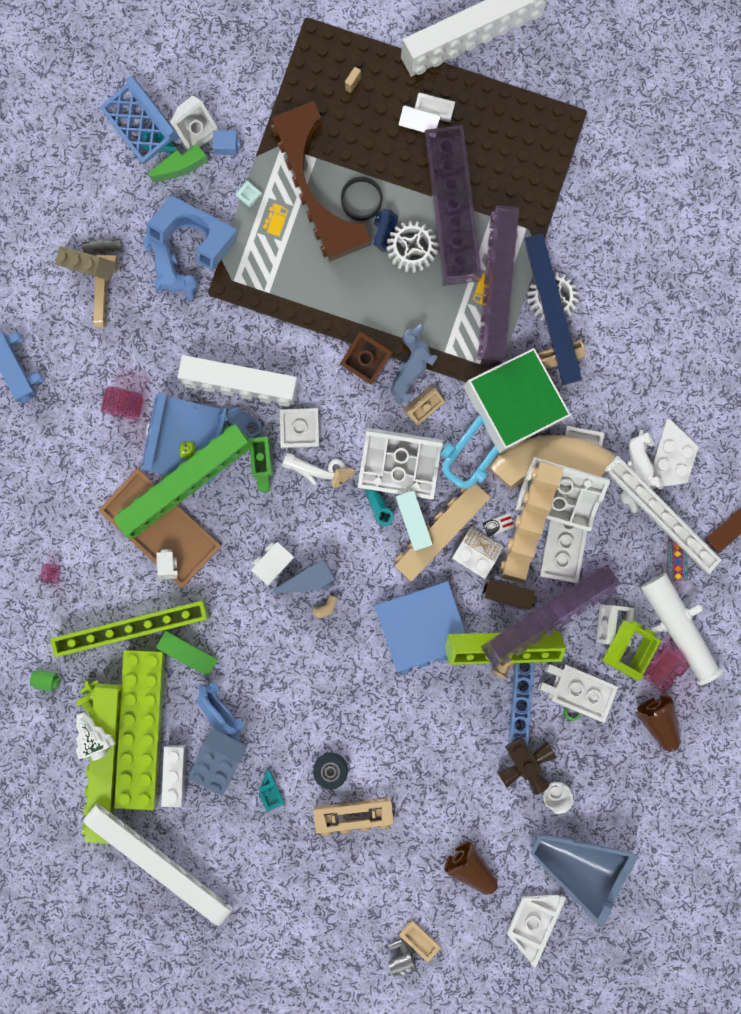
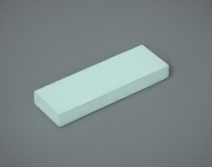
(414, 521)

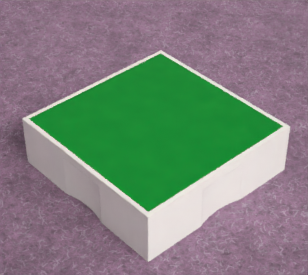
(516, 400)

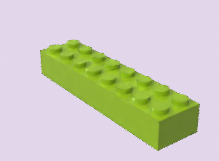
(140, 729)

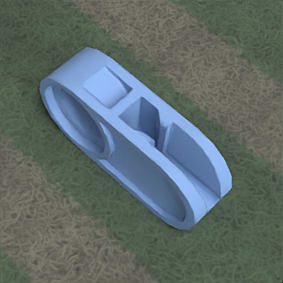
(242, 419)

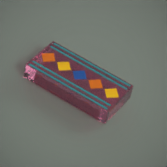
(676, 562)

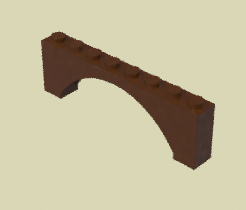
(295, 131)

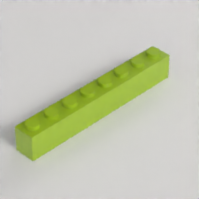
(129, 628)
(102, 772)

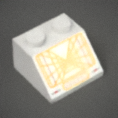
(477, 553)

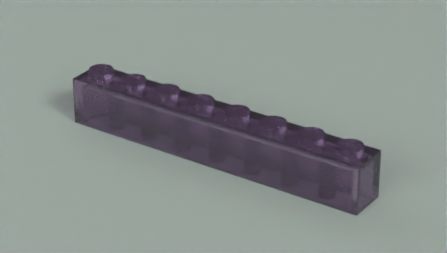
(550, 615)

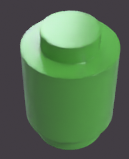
(45, 680)

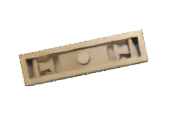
(362, 824)

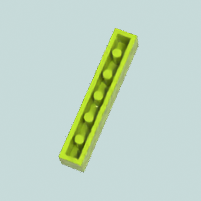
(466, 649)

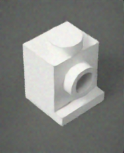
(166, 564)

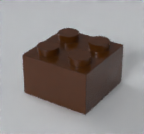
(367, 357)

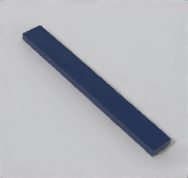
(552, 309)

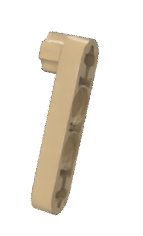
(100, 296)

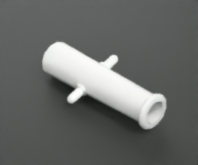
(679, 624)

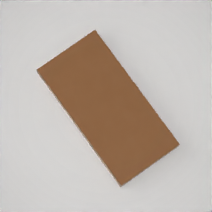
(173, 531)

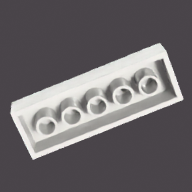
(238, 380)

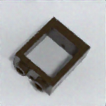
(509, 594)

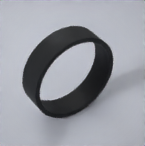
(355, 180)

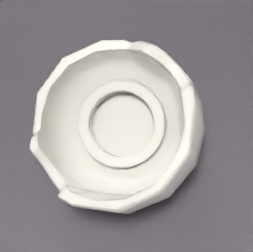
(558, 797)

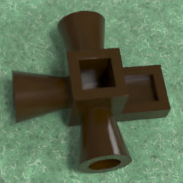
(527, 765)

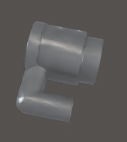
(403, 963)

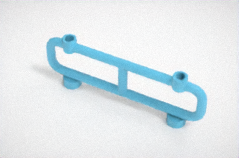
(451, 452)

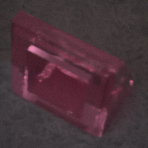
(50, 573)

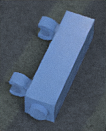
(13, 371)

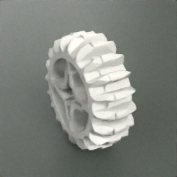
(417, 251)
(569, 305)

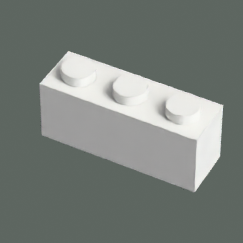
(174, 775)

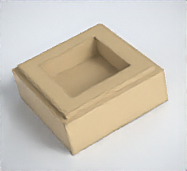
(352, 79)

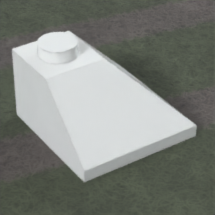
(193, 123)

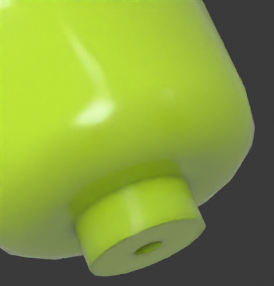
(187, 449)

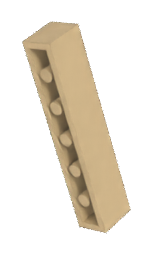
(443, 530)

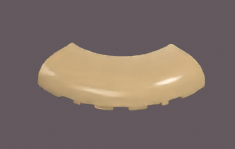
(564, 450)

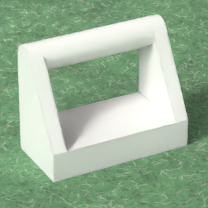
(608, 620)

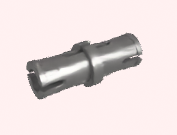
(101, 245)

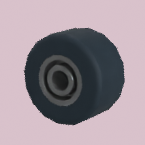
(330, 764)

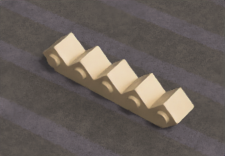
(530, 522)

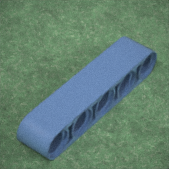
(517, 695)

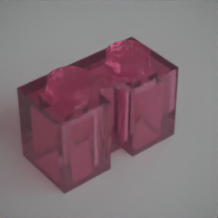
(665, 669)

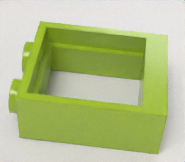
(643, 654)

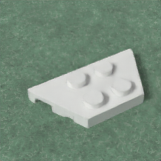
(674, 455)
(534, 924)

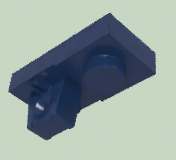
(386, 224)

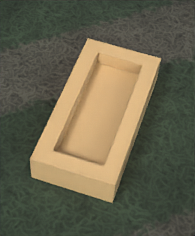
(420, 941)

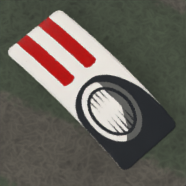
(498, 525)

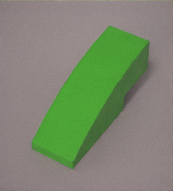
(178, 165)
(186, 653)

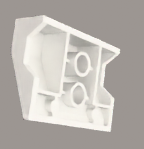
(400, 463)
(574, 500)

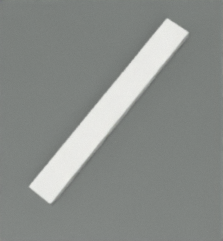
(662, 514)

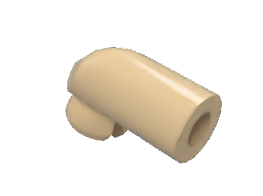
(327, 609)

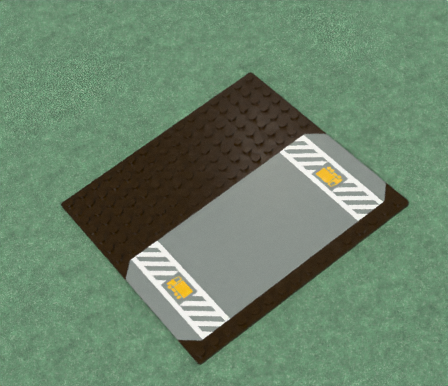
(515, 158)

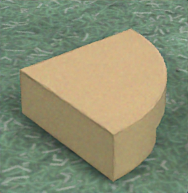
(341, 476)

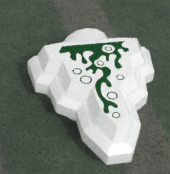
(91, 739)

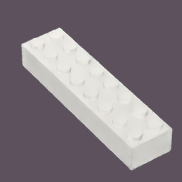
(466, 31)

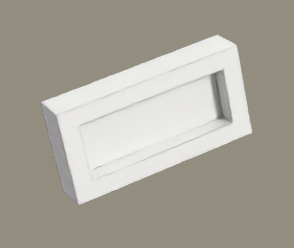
(435, 105)
(418, 119)

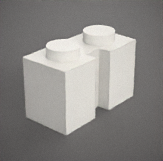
(272, 563)

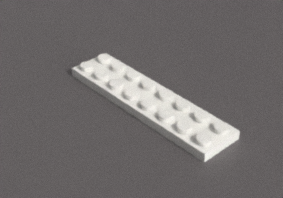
(564, 542)

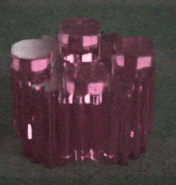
(122, 403)

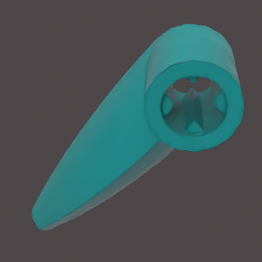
(378, 506)

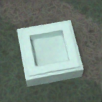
(248, 194)

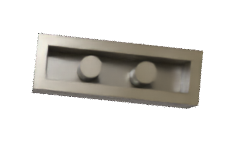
(85, 263)

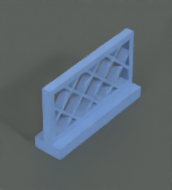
(148, 107)

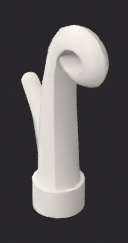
(309, 470)

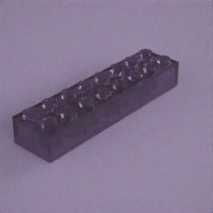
(452, 205)
(499, 285)

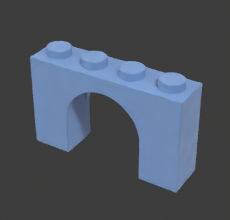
(178, 214)

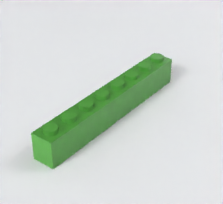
(183, 481)

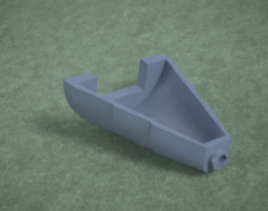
(585, 871)

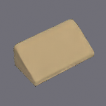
(424, 405)

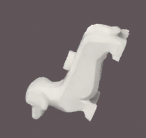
(642, 466)

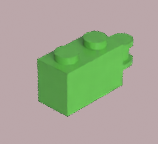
(262, 462)

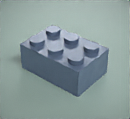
(217, 762)

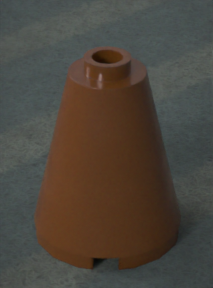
(661, 721)
(471, 869)

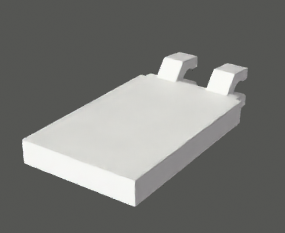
(579, 691)

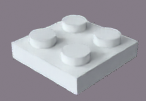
(299, 428)

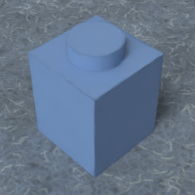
(226, 142)

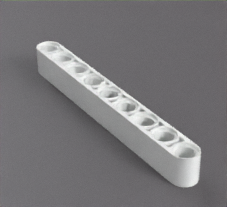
(157, 864)

